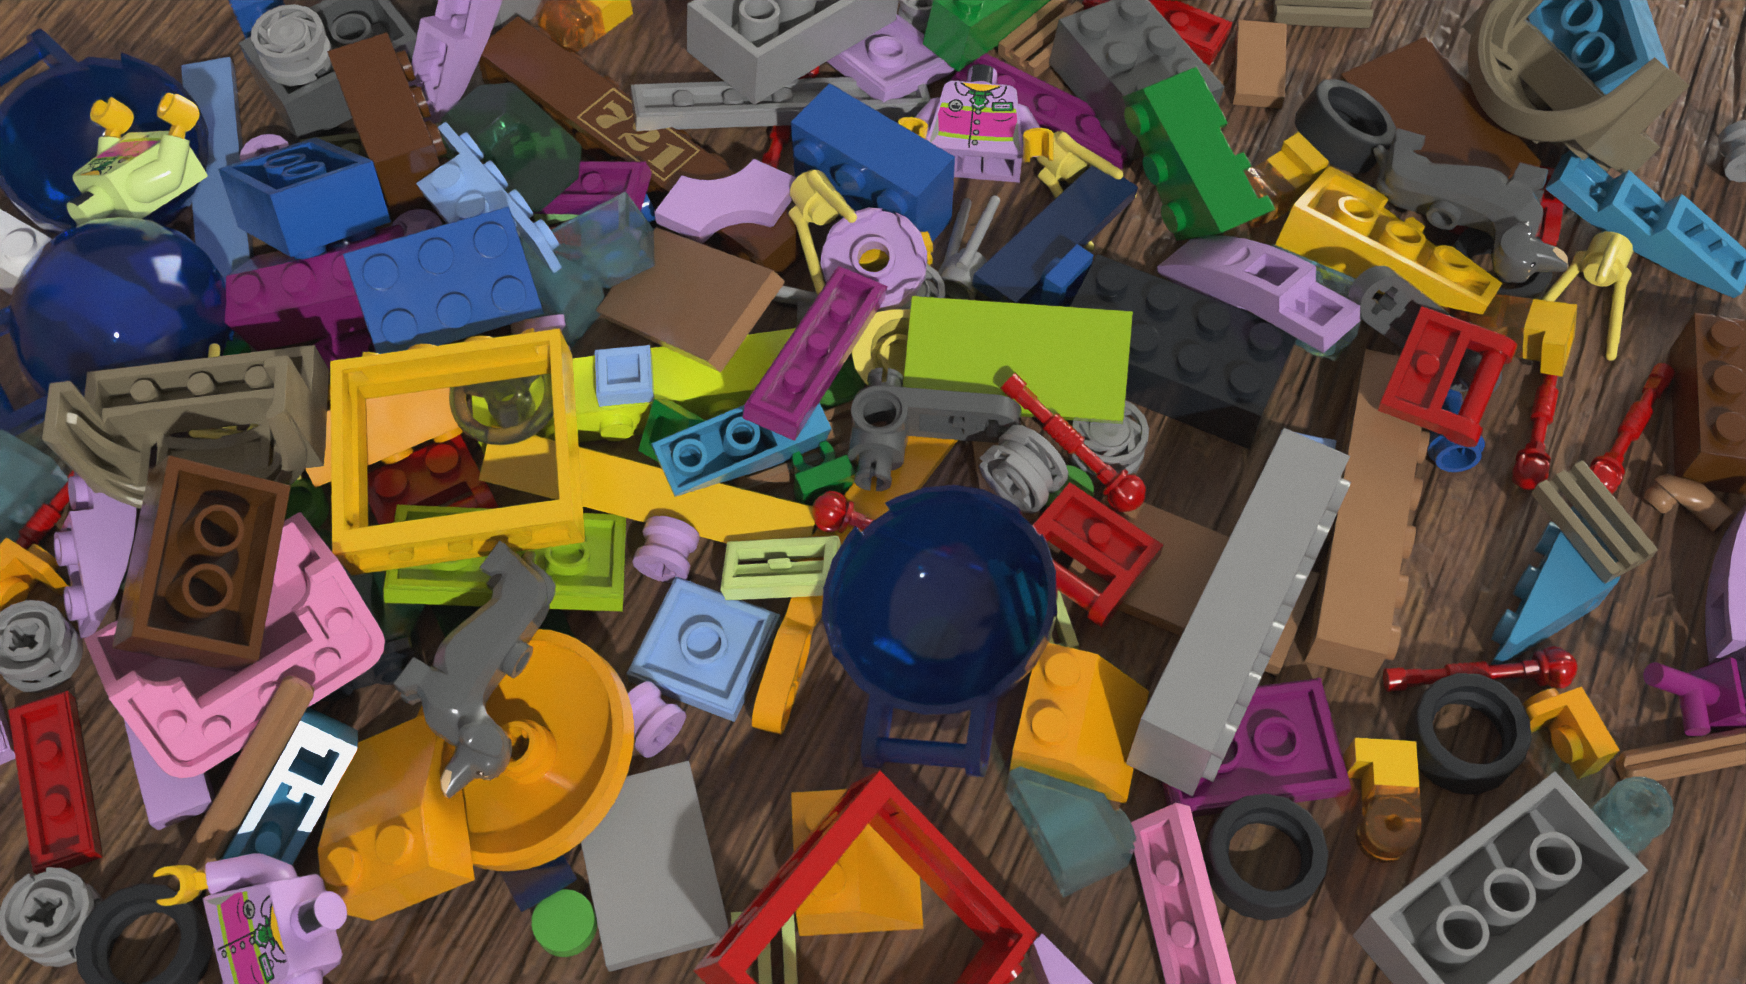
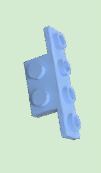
(471, 188)

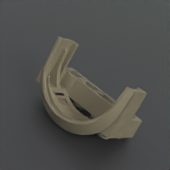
(1584, 117)
(132, 408)

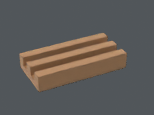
(1036, 33)

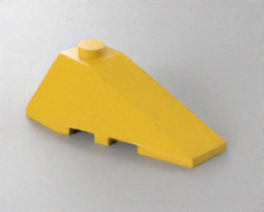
(1351, 230)

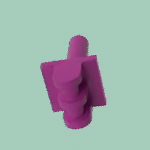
(1707, 696)

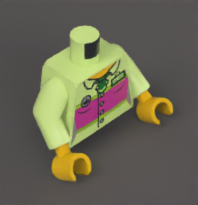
(141, 168)

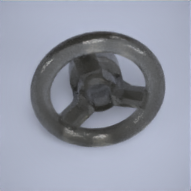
(515, 415)

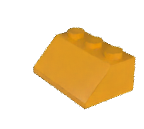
(395, 427)

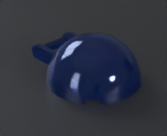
(50, 129)
(107, 301)
(939, 616)

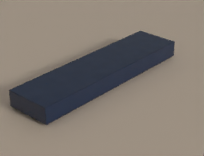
(1067, 221)

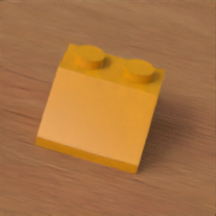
(1080, 721)
(864, 889)

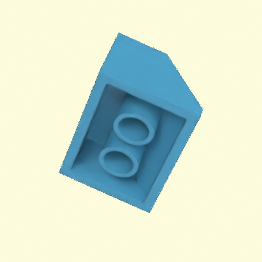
(1601, 36)

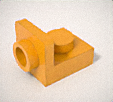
(23, 570)
(1575, 729)

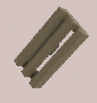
(1322, 15)
(1601, 517)

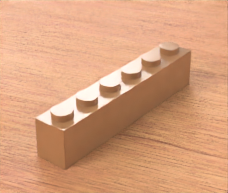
(1370, 532)

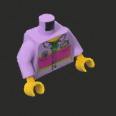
(982, 127)
(265, 919)

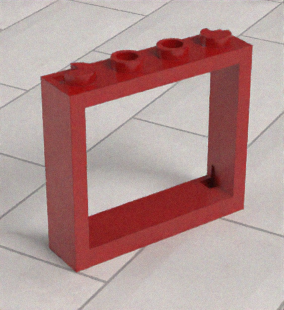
(917, 841)

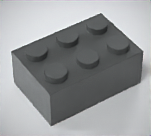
(1117, 52)
(321, 104)

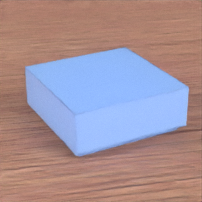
(624, 375)

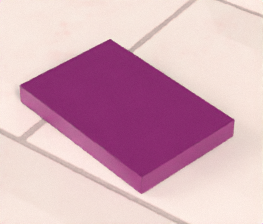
(1279, 749)

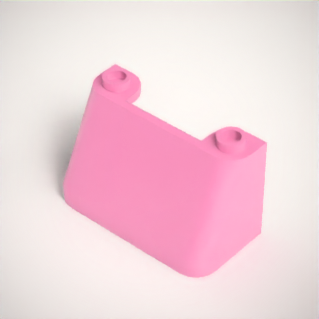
(204, 714)

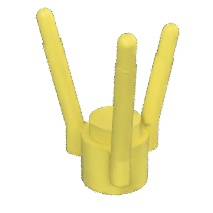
(1069, 164)
(818, 203)
(1602, 265)

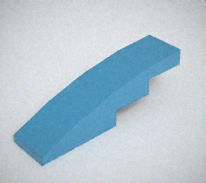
(1665, 232)

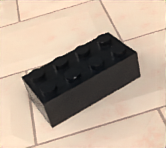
(1191, 351)

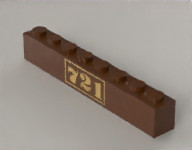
(603, 123)

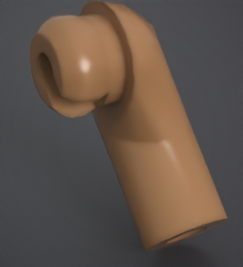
(1692, 495)

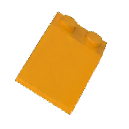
(391, 827)

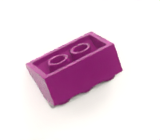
(294, 300)

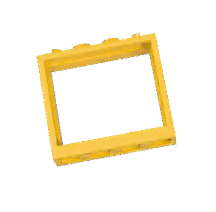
(460, 535)

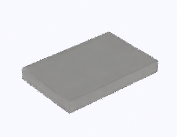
(654, 871)

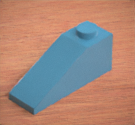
(296, 789)

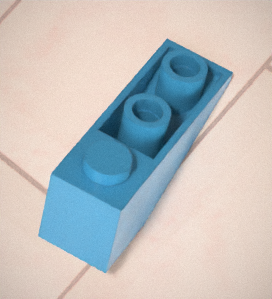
(730, 449)
(1551, 595)

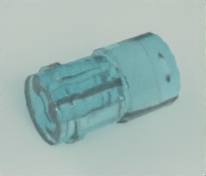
(1636, 811)

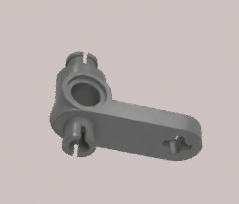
(1397, 312)
(917, 414)

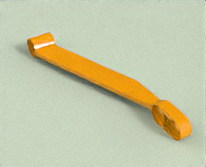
(794, 635)

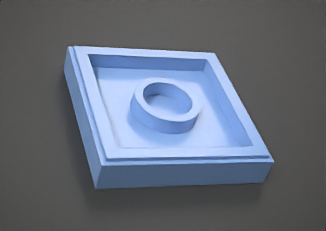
(705, 648)

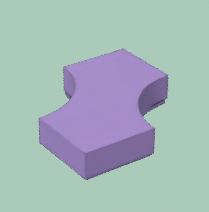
(705, 206)

